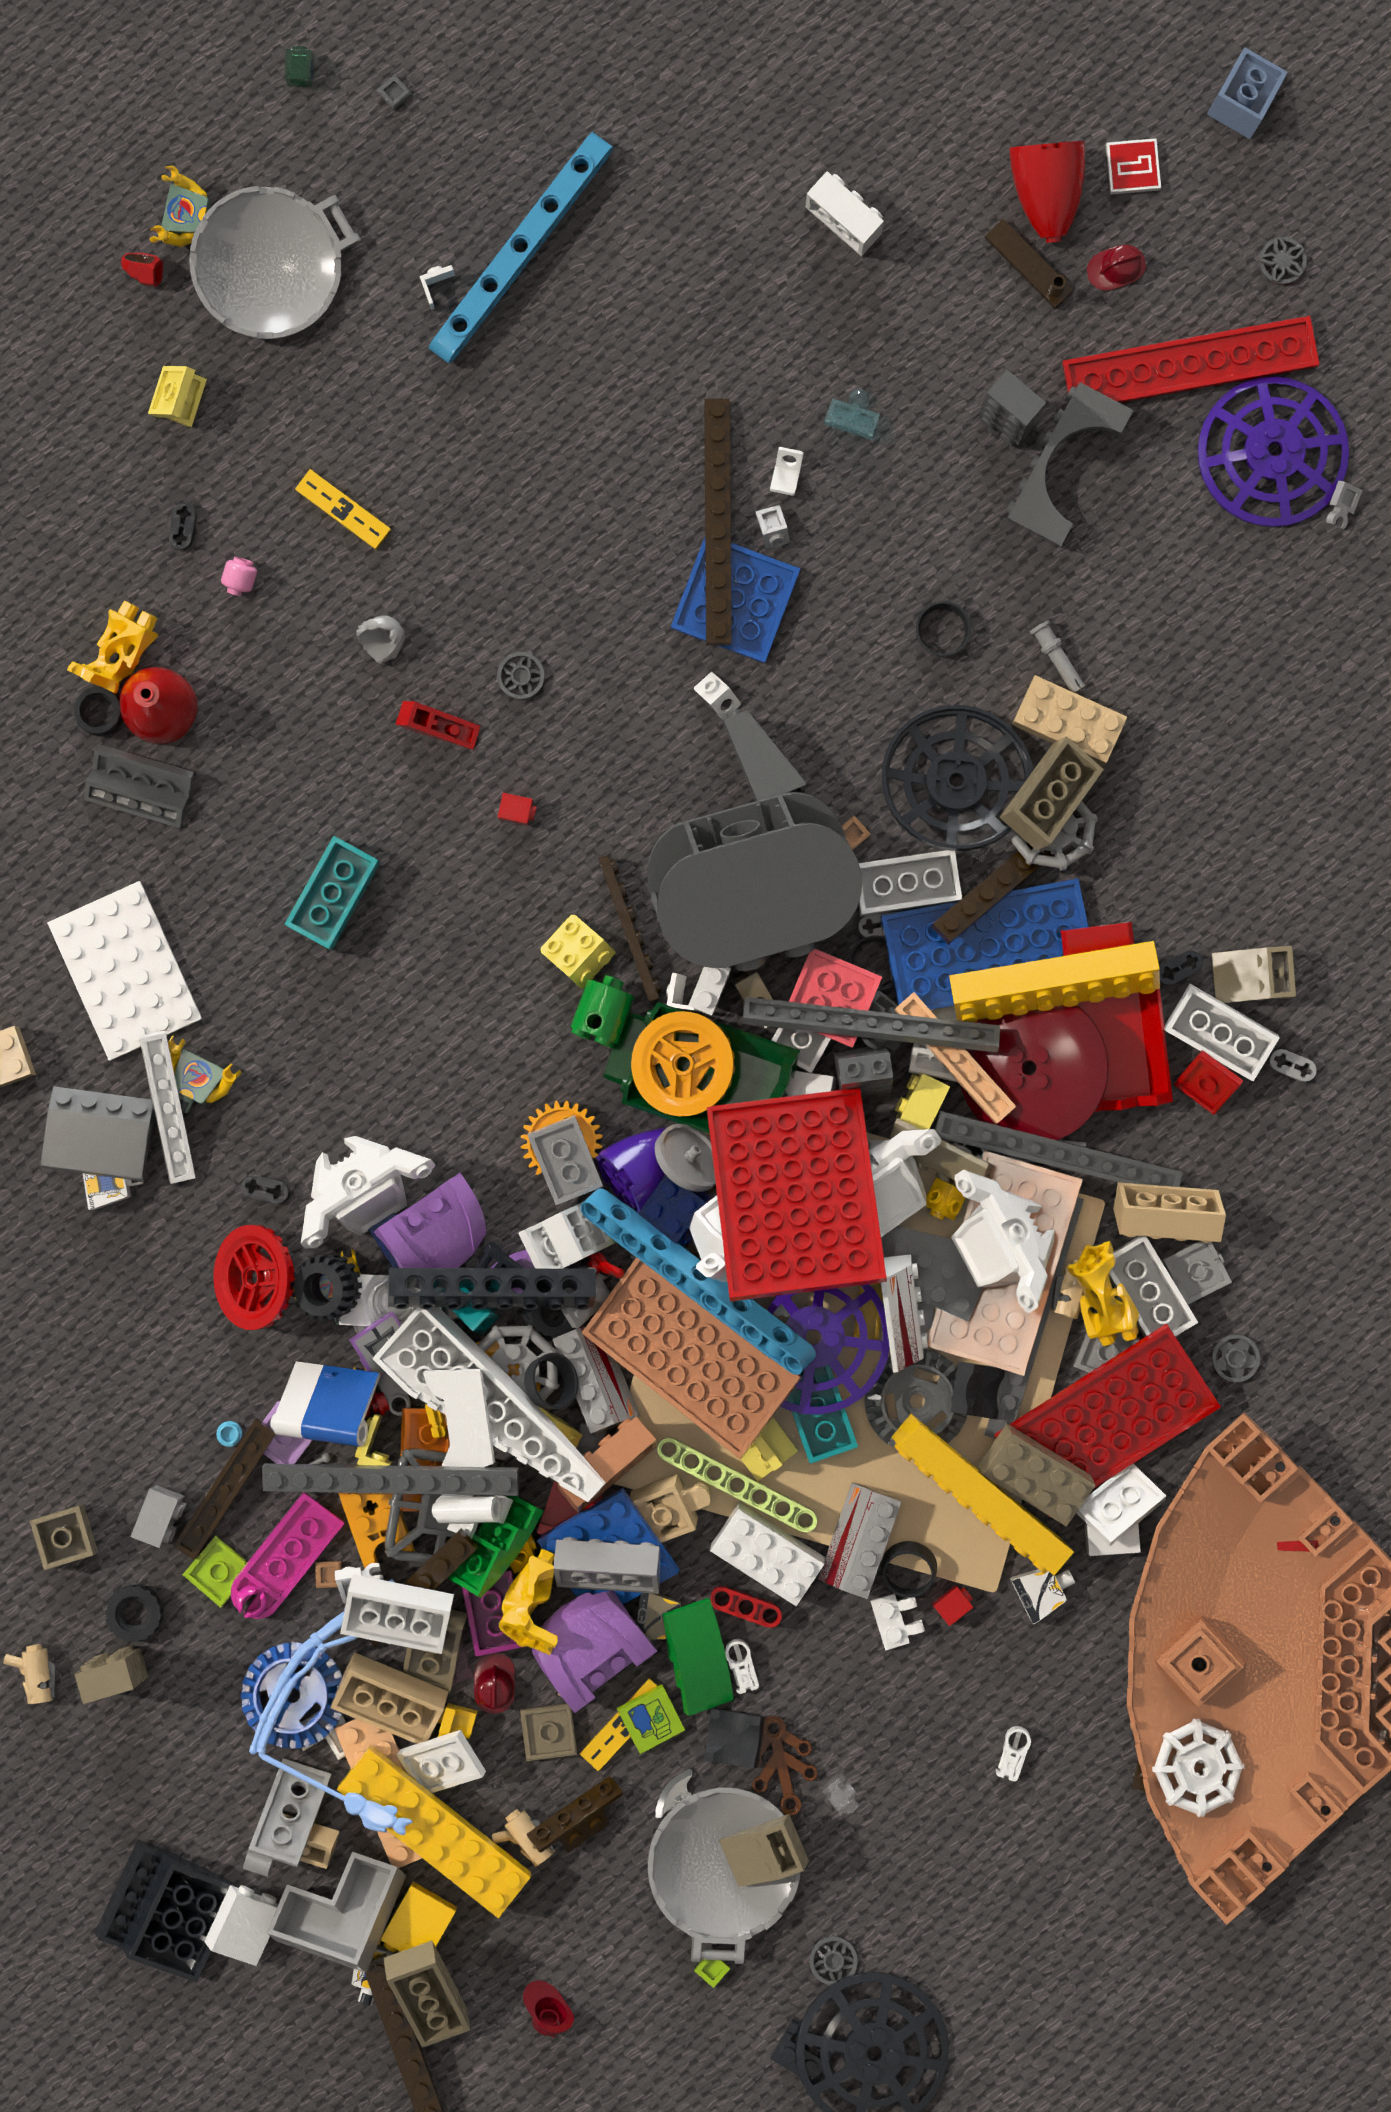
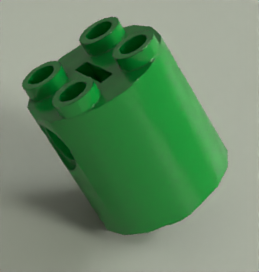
(606, 1003)

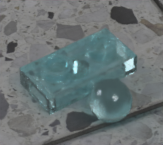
(852, 416)

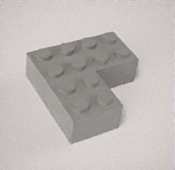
(347, 1925)

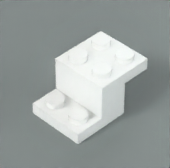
(563, 1239)

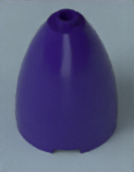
(632, 1168)

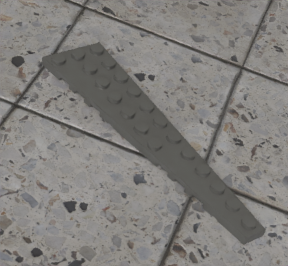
(941, 1270)

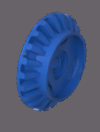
(313, 1689)

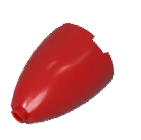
(1049, 184)
(158, 705)

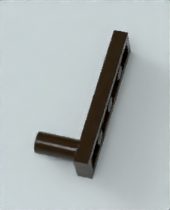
(1029, 264)

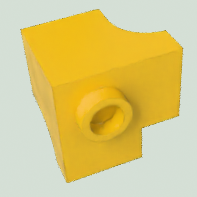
(457, 1718)

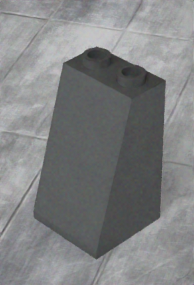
(761, 761)
(865, 1070)

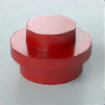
(379, 1403)

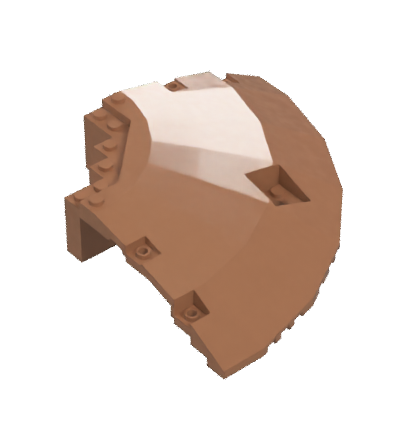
(1289, 1654)

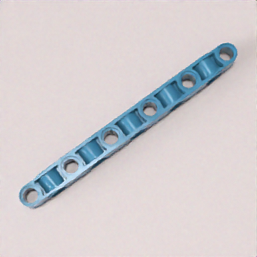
(510, 263)
(679, 1268)

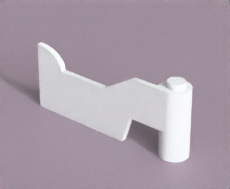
(469, 1442)

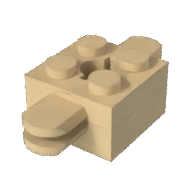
(677, 1506)

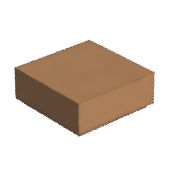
(855, 832)
(326, 1573)

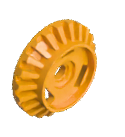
(658, 1046)

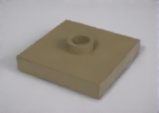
(548, 1732)

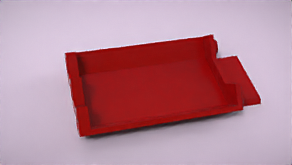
(1130, 1029)

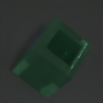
(299, 67)

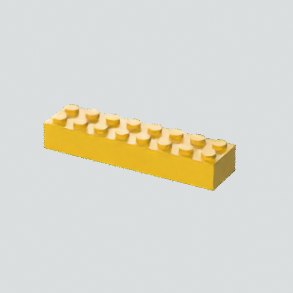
(1055, 982)
(986, 1498)
(439, 1833)

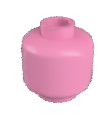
(239, 576)

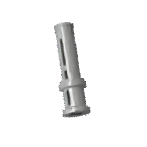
(1051, 646)

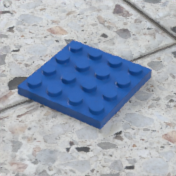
(758, 601)
(610, 1521)

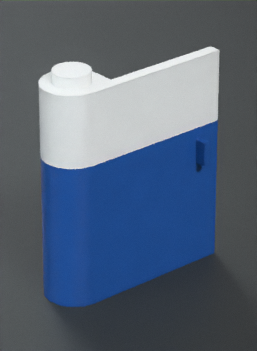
(326, 1404)

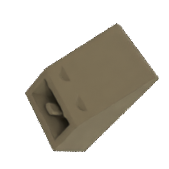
(1254, 974)
(765, 1852)

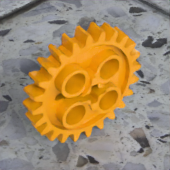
(557, 1114)

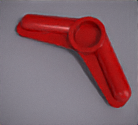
(602, 1265)

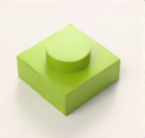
(712, 1970)

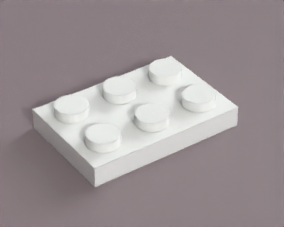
(1120, 1504)
(442, 1762)

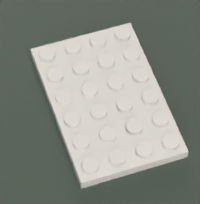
(124, 970)

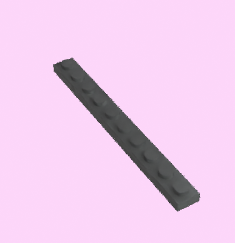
(871, 1024)
(1053, 1152)
(1014, 1385)
(391, 1479)

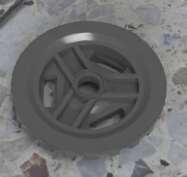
(903, 1386)

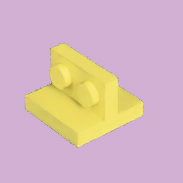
(177, 394)
(769, 1451)

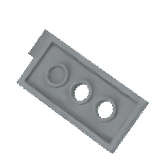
(280, 1836)

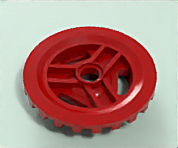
(233, 1282)

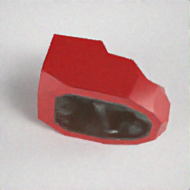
(143, 268)

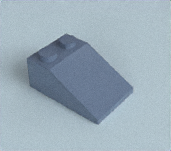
(1247, 93)

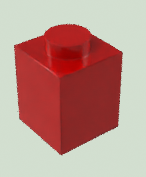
(516, 809)
(953, 1604)

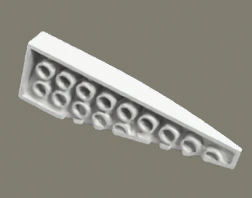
(517, 1425)

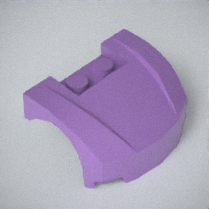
(437, 1229)
(593, 1646)

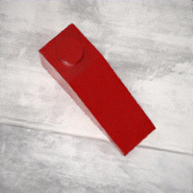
(437, 724)

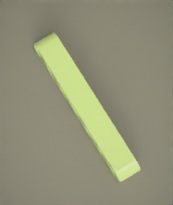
(746, 1493)

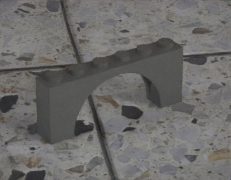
(1084, 412)

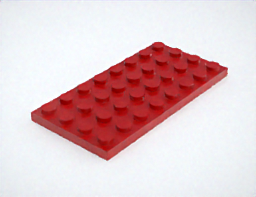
(1122, 1408)

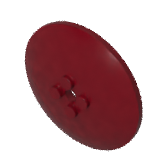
(1068, 1073)

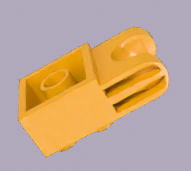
(368, 1526)

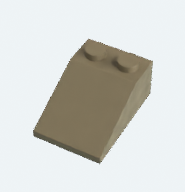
(436, 1667)

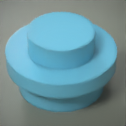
(229, 1433)

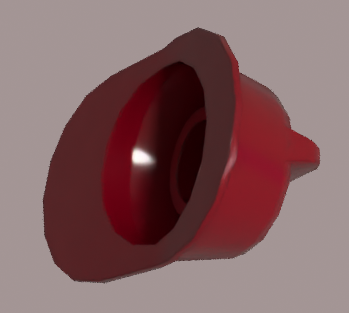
(1116, 267)
(494, 1683)
(547, 2008)

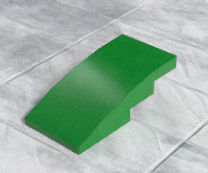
(497, 1547)
(698, 1656)

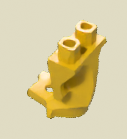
(129, 643)
(1094, 1279)
(527, 1591)

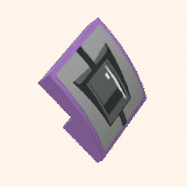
(373, 1338)

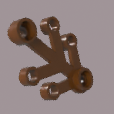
(780, 1760)

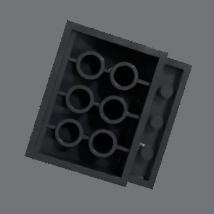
(163, 1911)

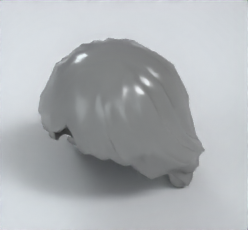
(381, 637)

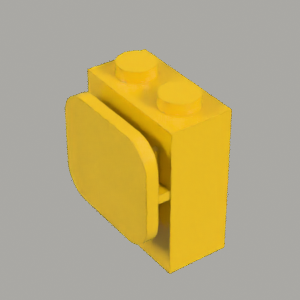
(418, 1919)

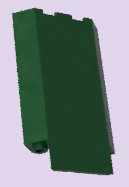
(760, 1065)

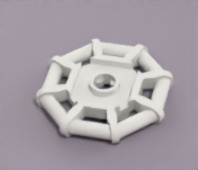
(1184, 1765)

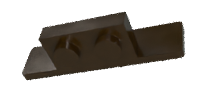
(578, 1819)

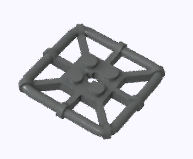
(426, 1521)

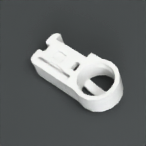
(743, 1668)
(1013, 1757)

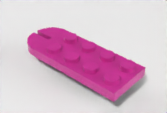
(284, 1557)

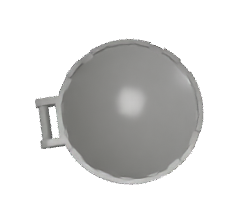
(268, 260)
(696, 1881)

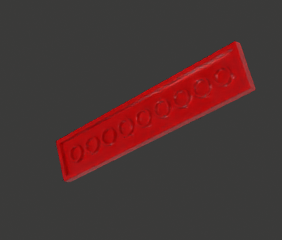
(1197, 361)

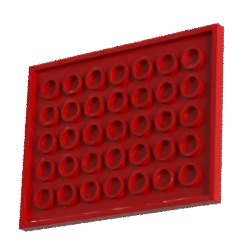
(795, 1194)

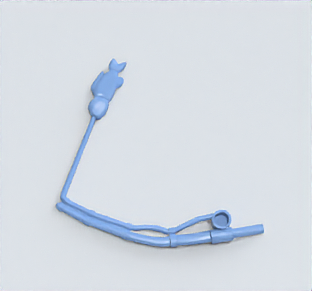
(372, 1814)

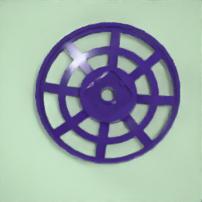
(1262, 462)
(831, 1344)

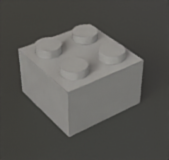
(158, 1516)

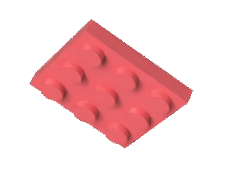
(835, 984)

